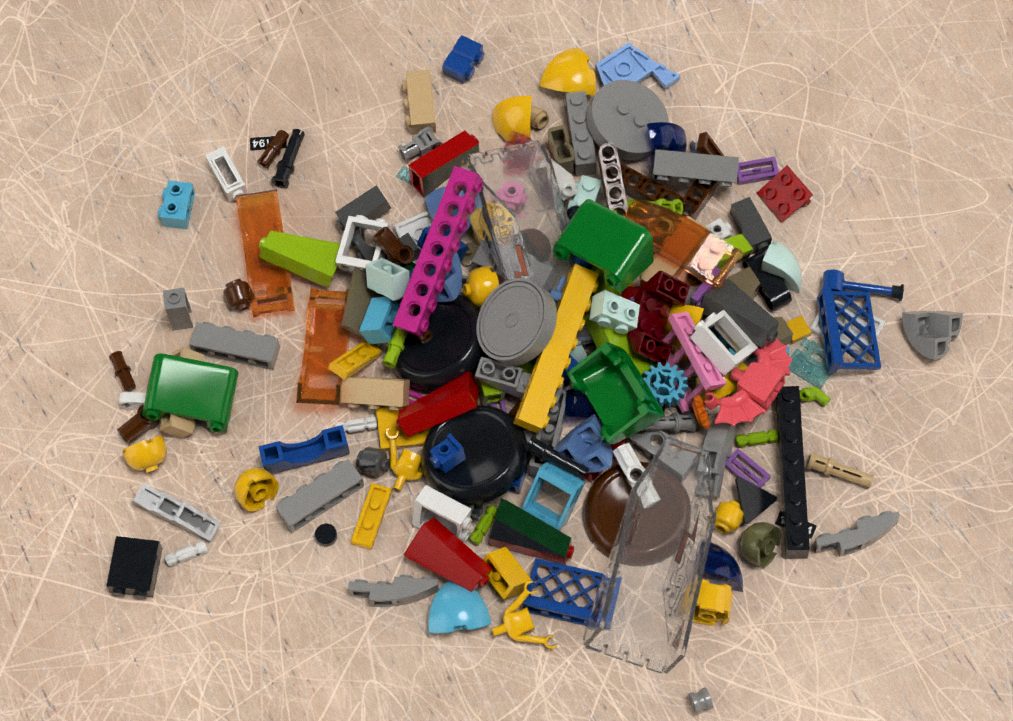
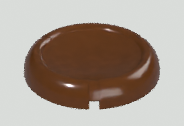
(606, 506)

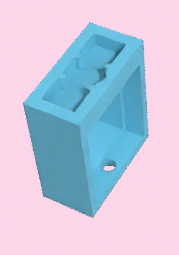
(560, 479)

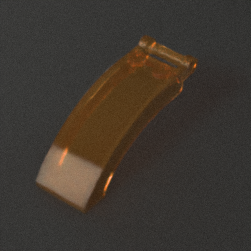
(684, 241)
(266, 281)
(323, 344)

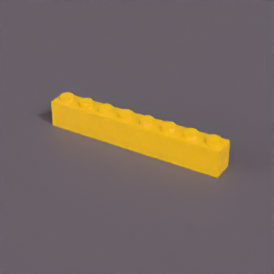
(555, 357)

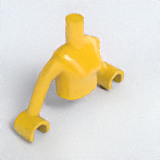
(406, 466)
(520, 622)

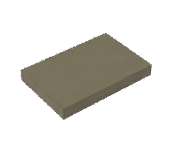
(357, 302)

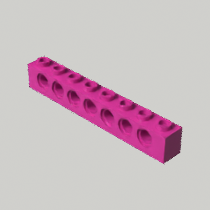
(420, 278)

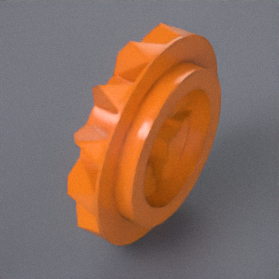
(700, 412)

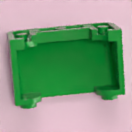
(607, 242)
(190, 390)
(616, 392)

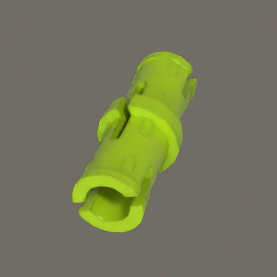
(395, 347)

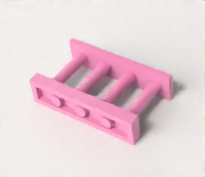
(705, 369)

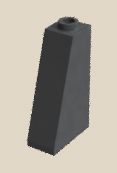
(744, 311)

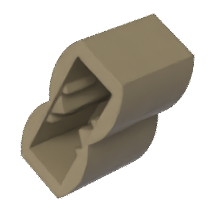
(560, 148)

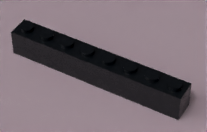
(792, 473)

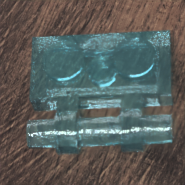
(809, 368)

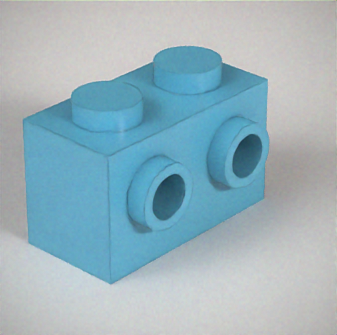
(177, 204)
(379, 319)

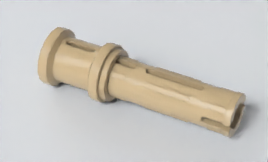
(829, 466)

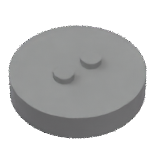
(621, 117)
(516, 321)

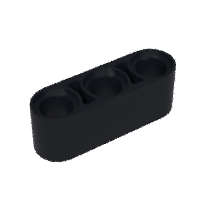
(771, 286)

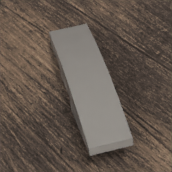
(176, 513)

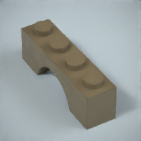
(749, 283)

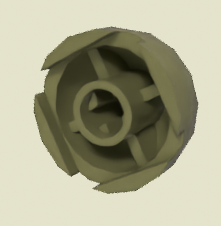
(759, 542)

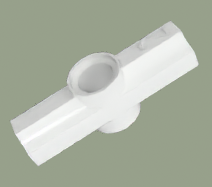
(628, 461)

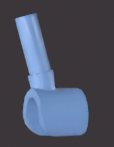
(556, 294)

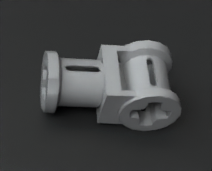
(420, 144)

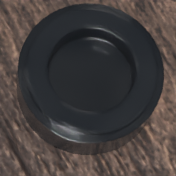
(326, 535)

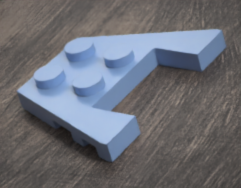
(633, 65)

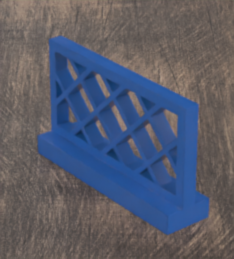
(831, 334)
(561, 610)

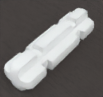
(358, 424)
(186, 553)

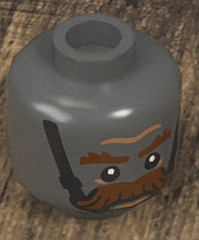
(372, 461)

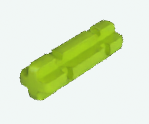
(757, 438)
(483, 525)

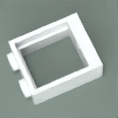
(350, 263)
(714, 349)
(445, 509)

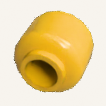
(728, 517)

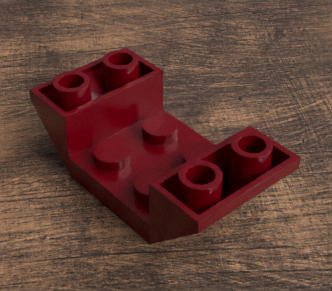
(655, 305)

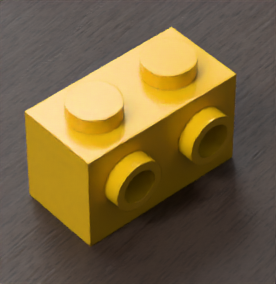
(507, 573)

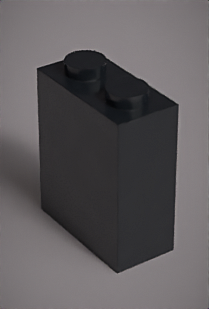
(134, 567)

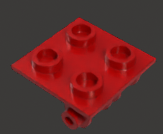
(785, 194)

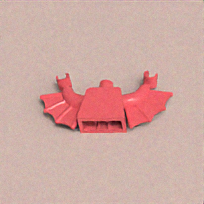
(755, 386)

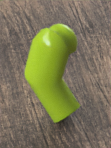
(813, 394)

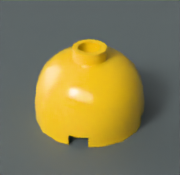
(480, 284)
(146, 454)
(254, 488)

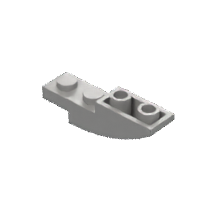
(506, 377)
(719, 444)
(865, 533)
(402, 592)

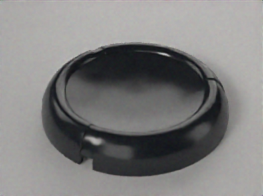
(449, 352)
(492, 454)

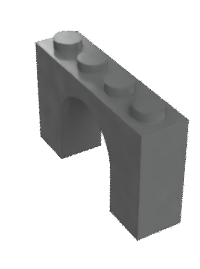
(371, 205)
(750, 225)

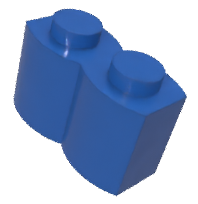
(463, 58)

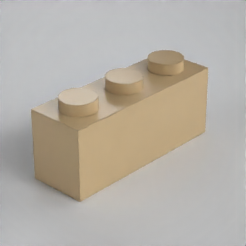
(419, 101)
(375, 392)

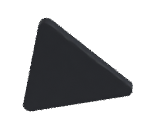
(752, 499)

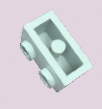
(587, 189)
(387, 278)
(614, 312)

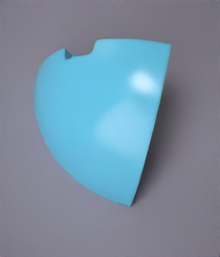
(457, 609)

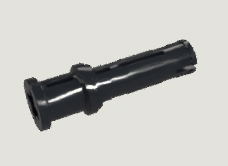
(285, 166)
(547, 453)

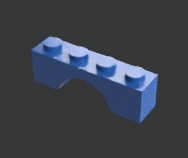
(284, 456)

